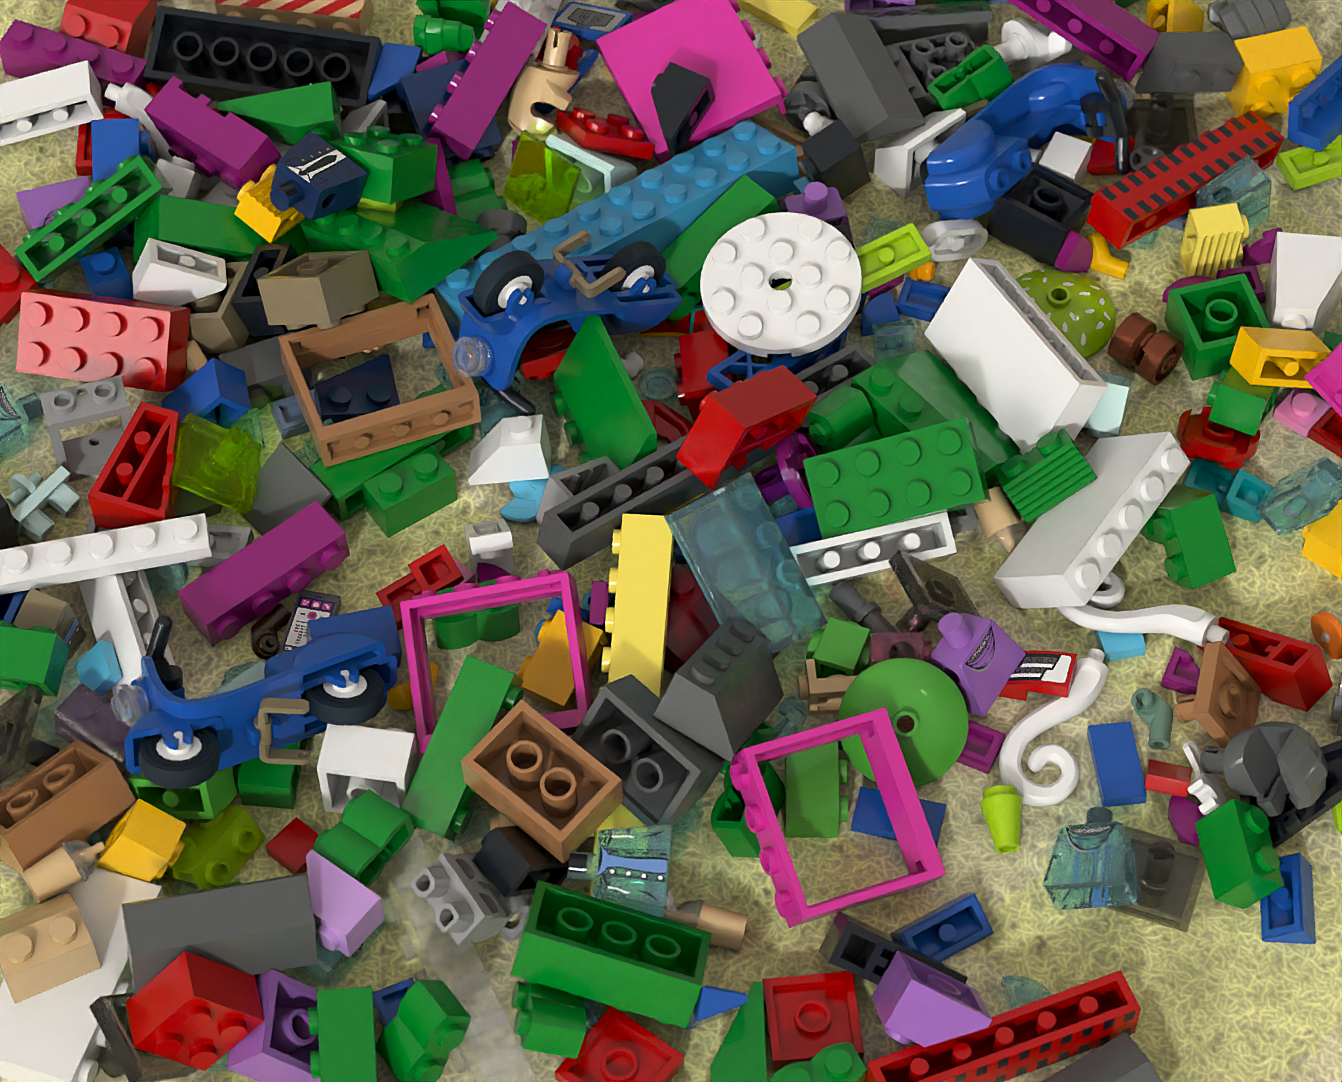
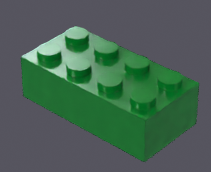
(897, 479)
(612, 954)

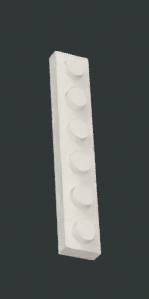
(104, 553)

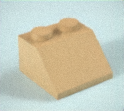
(45, 947)

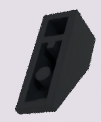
(870, 951)

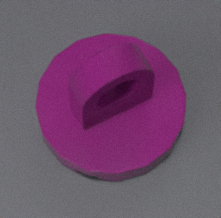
(789, 473)

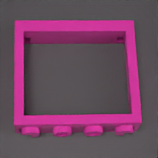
(470, 598)
(897, 794)

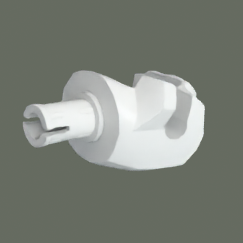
(1034, 46)

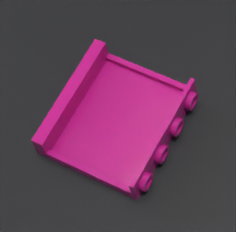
(701, 38)

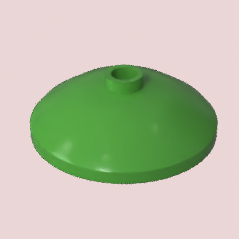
(921, 693)

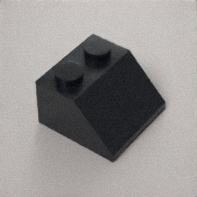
(1040, 213)

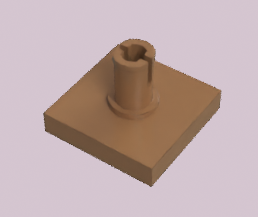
(1224, 696)

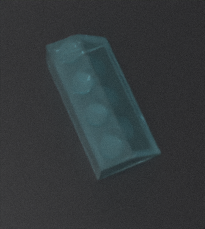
(746, 563)

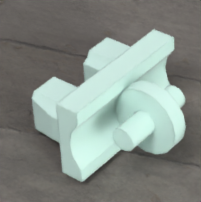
(53, 491)

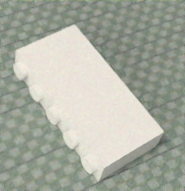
(1013, 356)
(1087, 533)
(55, 1031)

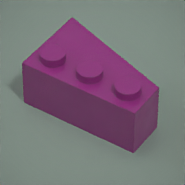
(209, 140)

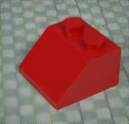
(110, 23)

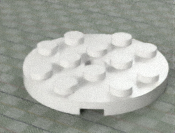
(792, 320)

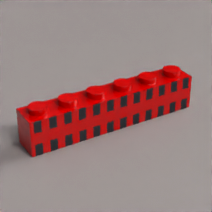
(1170, 184)
(1021, 1037)

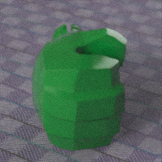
(449, 25)

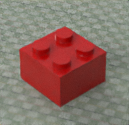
(194, 1011)

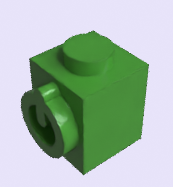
(839, 648)

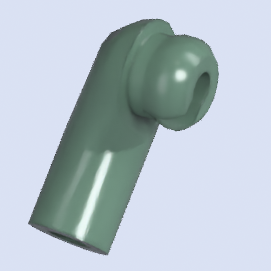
(1156, 714)

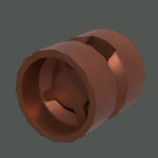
(1141, 346)

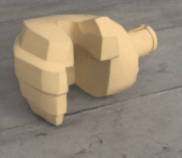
(544, 83)

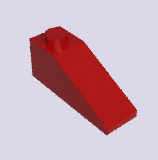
(1281, 666)

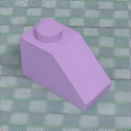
(341, 906)

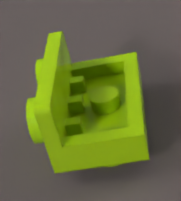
(217, 848)

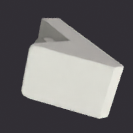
(490, 544)

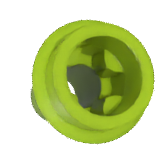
(1003, 814)

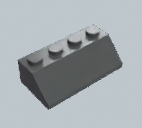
(723, 690)

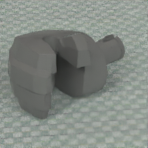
(1249, 17)
(1269, 764)

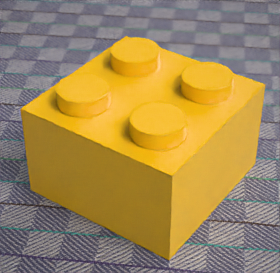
(1274, 71)

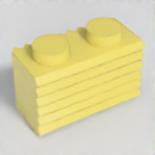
(1213, 239)

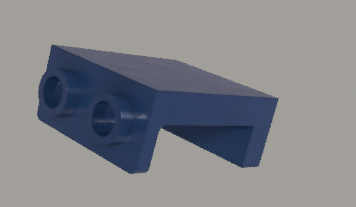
(422, 94)

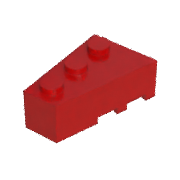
(742, 419)
(139, 473)

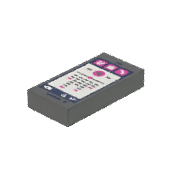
(308, 606)

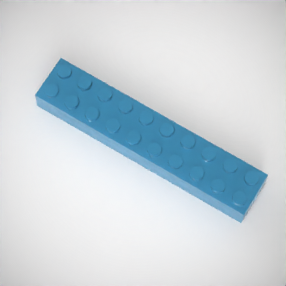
(649, 207)

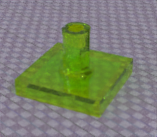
(217, 463)

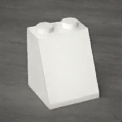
(1304, 281)

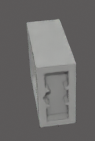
(65, 409)

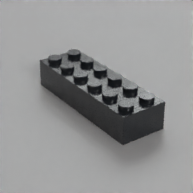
(251, 57)

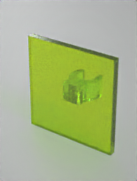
(540, 180)

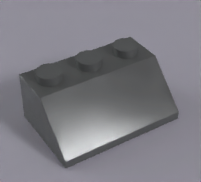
(657, 764)

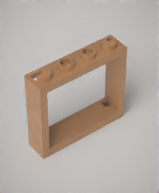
(394, 424)

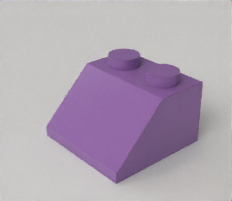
(926, 1004)
(282, 1043)

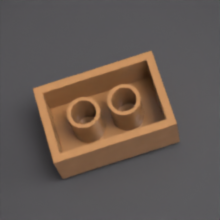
(542, 781)
(60, 803)

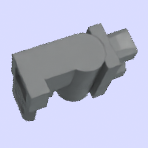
(468, 901)

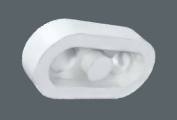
(954, 239)

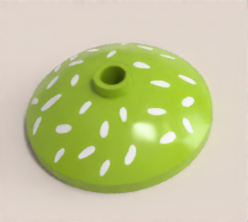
(1074, 306)

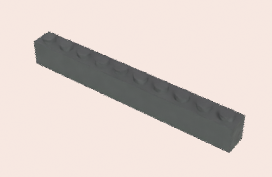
(661, 481)

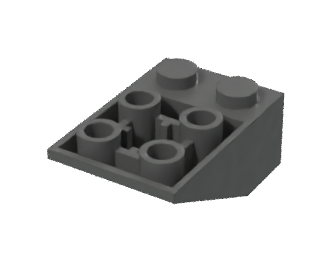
(927, 58)

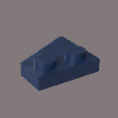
(357, 391)

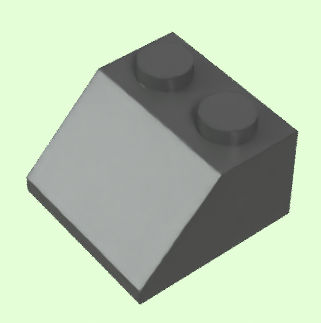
(1191, 64)

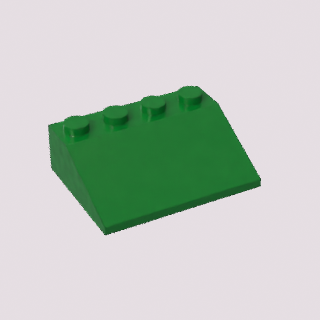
(406, 247)
(923, 392)
(600, 400)

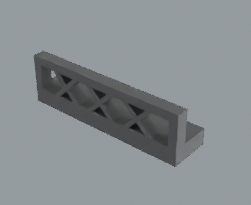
(921, 21)

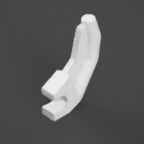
(1204, 786)

